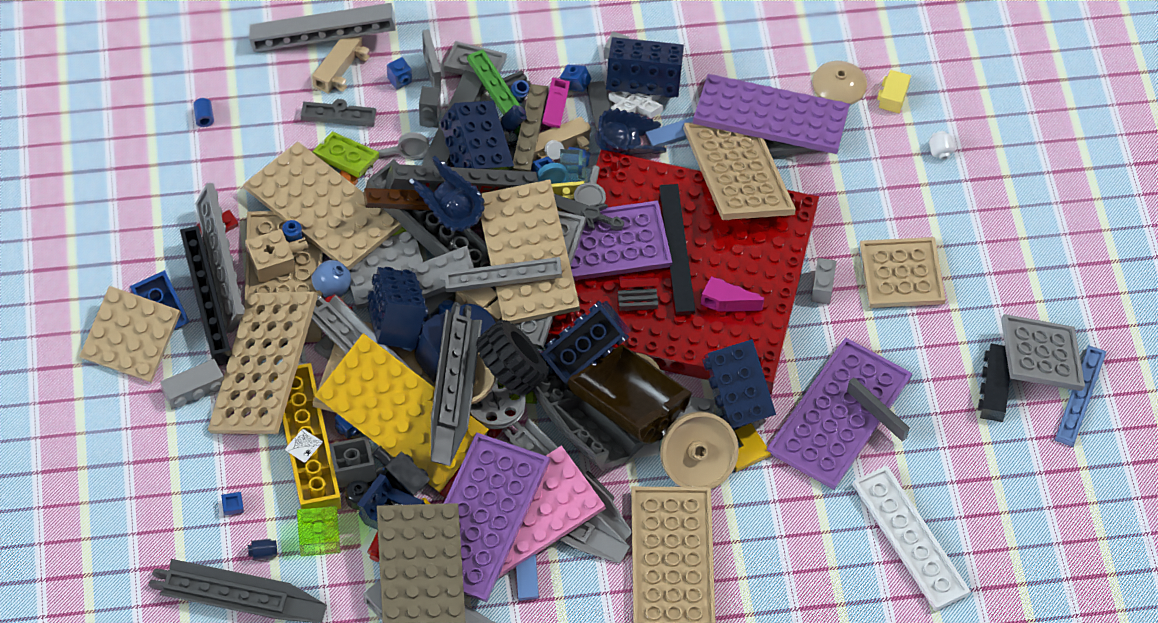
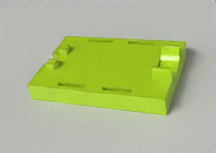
(346, 154)

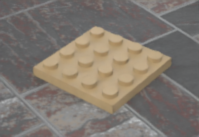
(902, 272)
(130, 334)

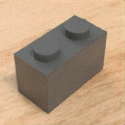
(429, 106)

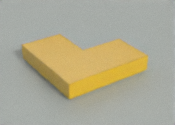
(752, 449)

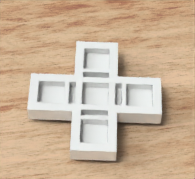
(638, 103)

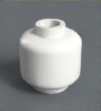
(941, 145)

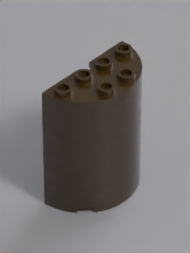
(631, 394)

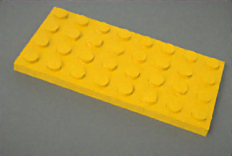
(390, 407)

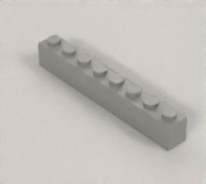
(322, 27)

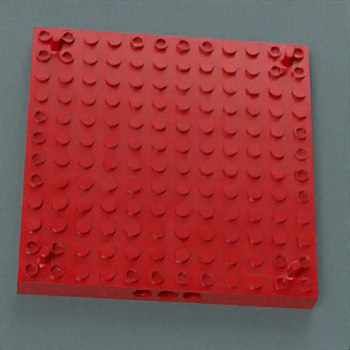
(750, 253)

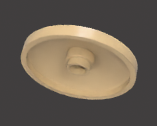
(699, 450)

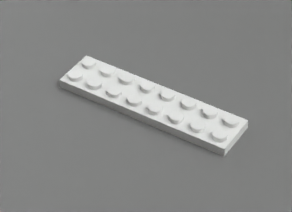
(911, 538)

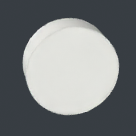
(553, 148)

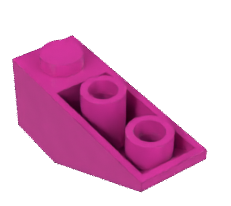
(555, 102)
(727, 297)

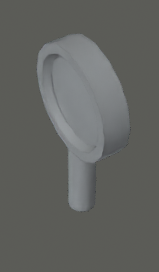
(410, 146)
(590, 192)

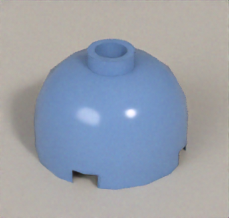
(331, 278)

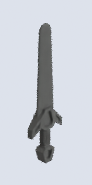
(591, 212)

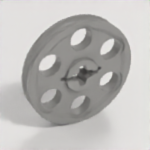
(505, 403)

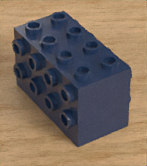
(644, 67)
(476, 136)
(396, 307)
(586, 341)
(739, 384)

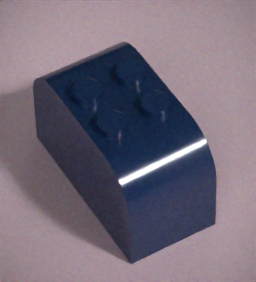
(429, 342)

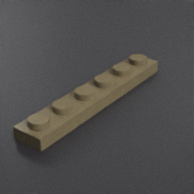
(530, 128)

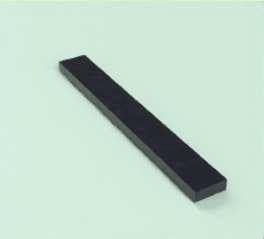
(677, 245)

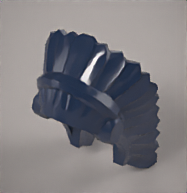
(620, 132)
(454, 201)

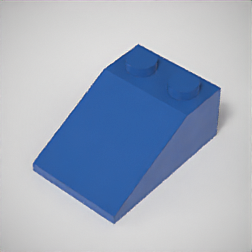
(159, 289)

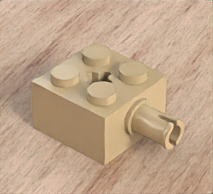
(272, 254)

